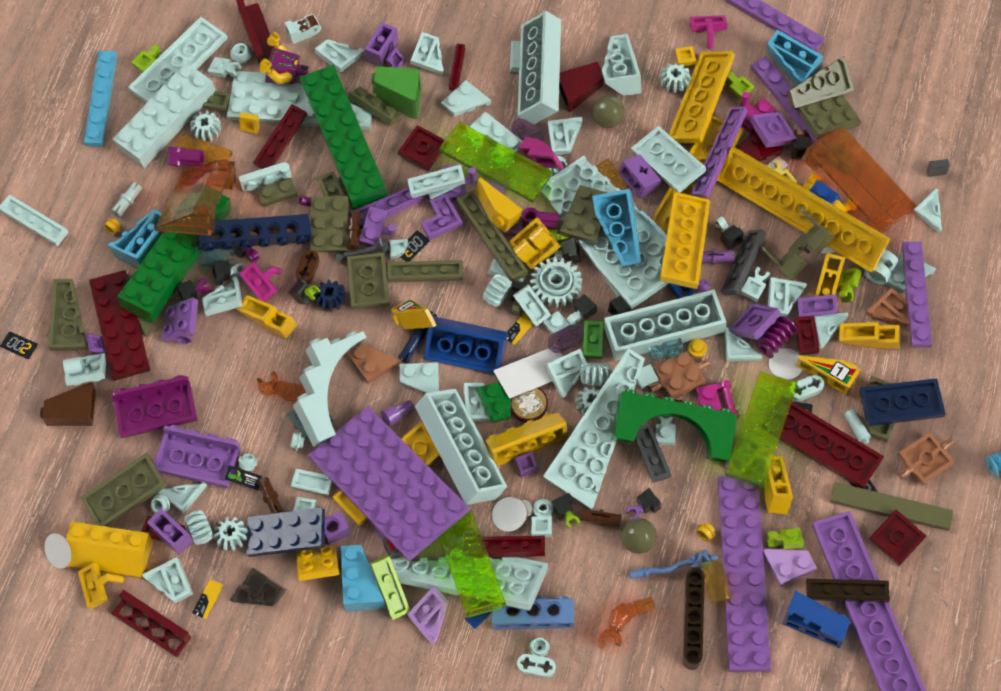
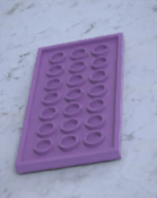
(388, 483)

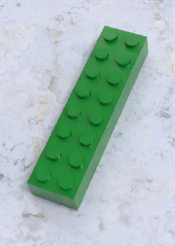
(343, 136)
(163, 270)

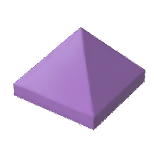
(395, 58)
(95, 343)

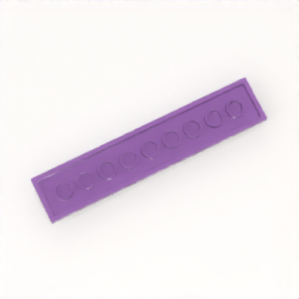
(745, 574)
(872, 621)

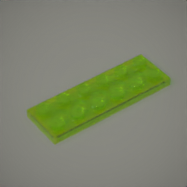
(496, 162)
(761, 429)
(471, 567)

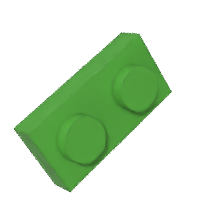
(593, 339)

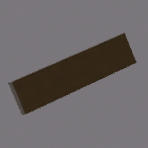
(847, 590)

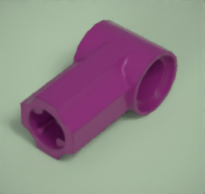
(180, 156)
(550, 220)

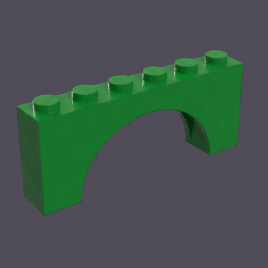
(713, 425)

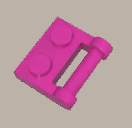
(708, 396)

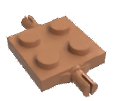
(679, 375)
(926, 458)

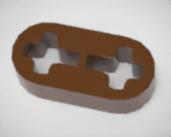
(311, 268)

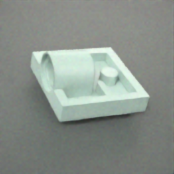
(84, 369)

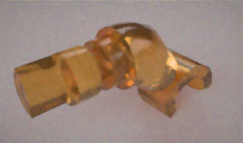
(285, 390)
(621, 615)

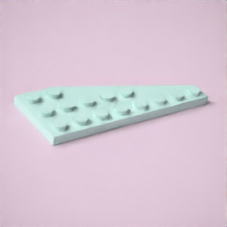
(271, 101)
(516, 576)

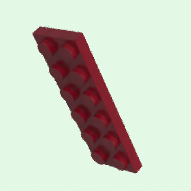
(118, 328)
(830, 446)

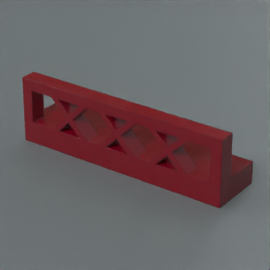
(151, 615)

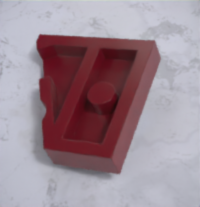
(756, 149)

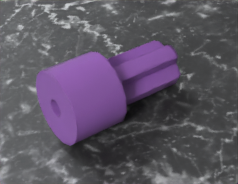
(393, 414)

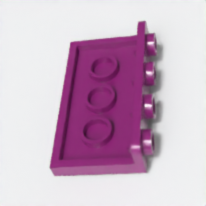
(154, 406)

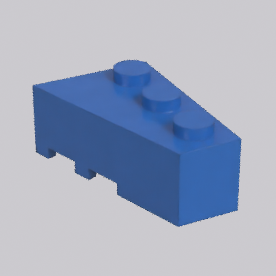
(816, 620)

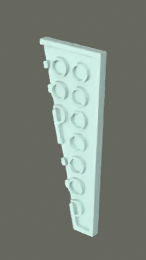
(586, 454)

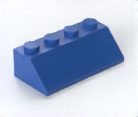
(465, 345)

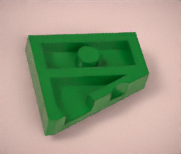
(495, 402)

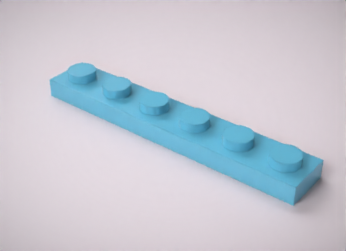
(100, 98)

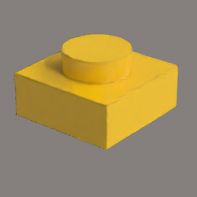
(685, 56)
(249, 122)

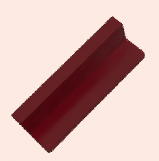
(256, 29)

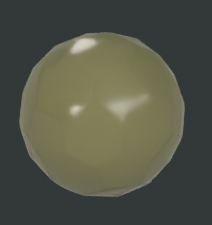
(608, 111)
(638, 535)

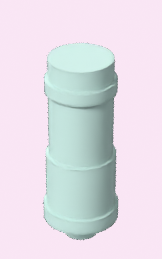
(858, 428)

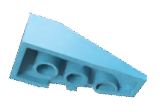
(619, 222)

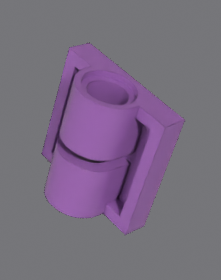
(180, 321)

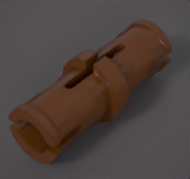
(353, 230)
(270, 496)
(600, 517)

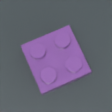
(772, 129)
(755, 321)

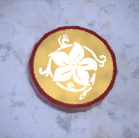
(529, 405)

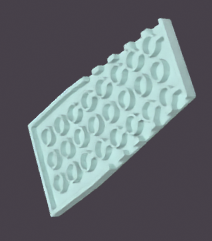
(634, 281)

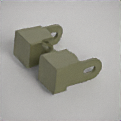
(817, 239)

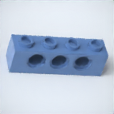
(541, 620)

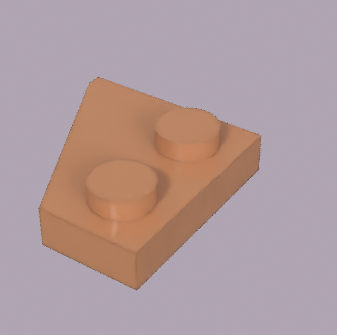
(370, 361)

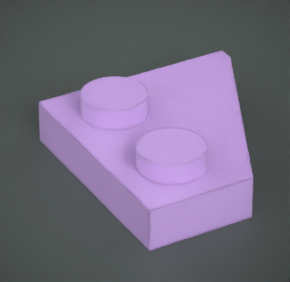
(789, 564)
(429, 614)

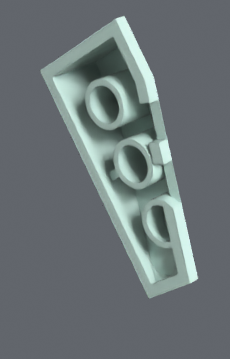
(620, 66)

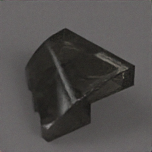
(258, 589)

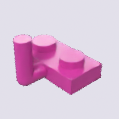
(709, 24)
(761, 107)
(260, 281)

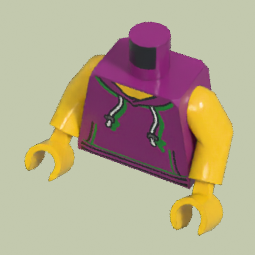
(282, 64)

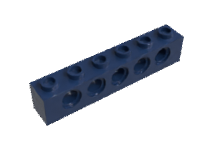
(298, 223)

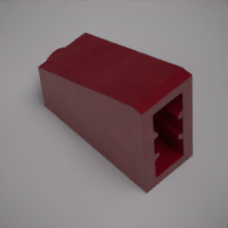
(579, 84)

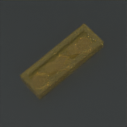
(211, 151)

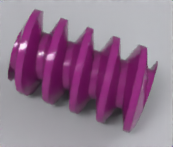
(775, 336)

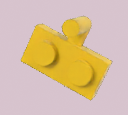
(93, 584)

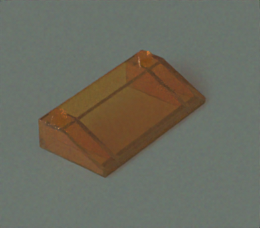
(860, 179)
(196, 197)

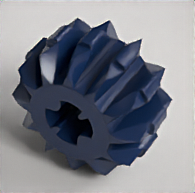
(337, 295)

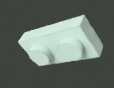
(532, 305)

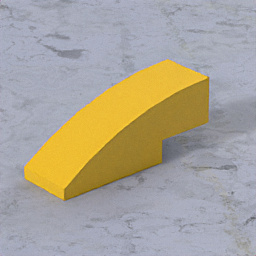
(267, 316)
(870, 335)

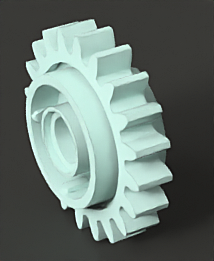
(569, 281)

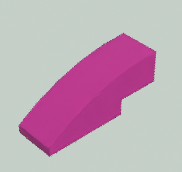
(540, 153)

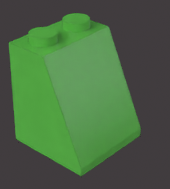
(398, 88)

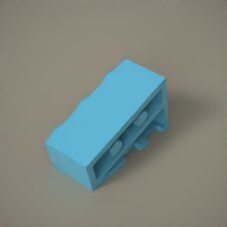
(793, 57)
(137, 242)
(358, 581)

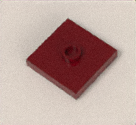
(421, 148)
(897, 537)

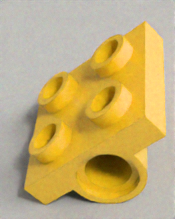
(534, 244)
(317, 563)

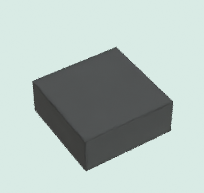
(938, 167)

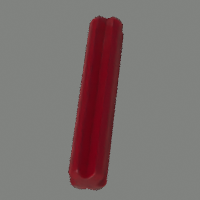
(456, 67)

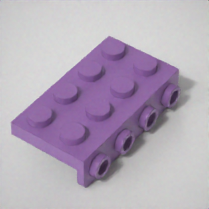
(196, 455)

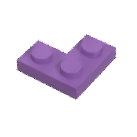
(445, 219)

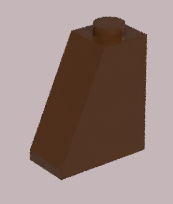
(71, 407)

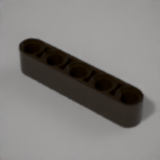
(691, 627)

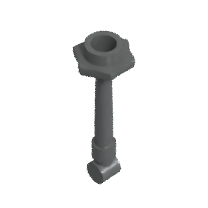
(381, 246)

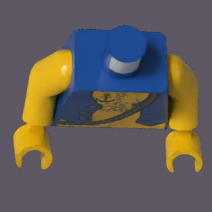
(815, 186)

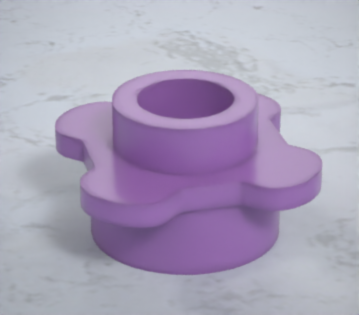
(703, 286)

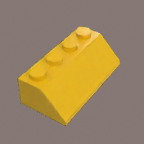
(527, 438)
(111, 548)

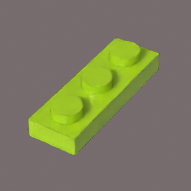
(390, 587)

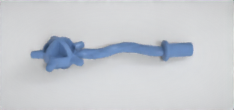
(695, 562)

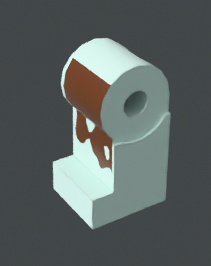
(302, 28)

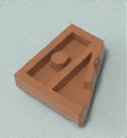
(891, 308)

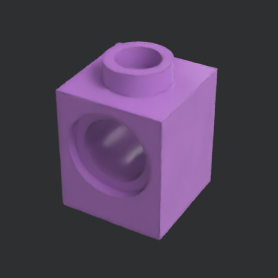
(342, 531)

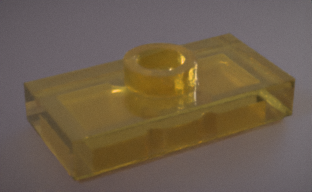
(607, 169)
(716, 580)

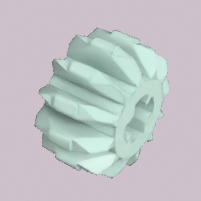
(675, 77)
(205, 126)
(497, 290)
(595, 373)
(584, 398)
(198, 527)
(238, 534)

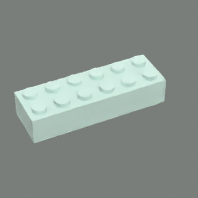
(539, 68)
(164, 115)
(650, 326)
(460, 446)

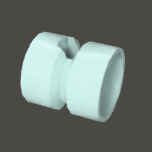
(883, 269)

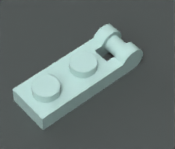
(265, 176)

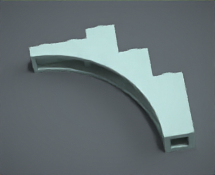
(313, 405)

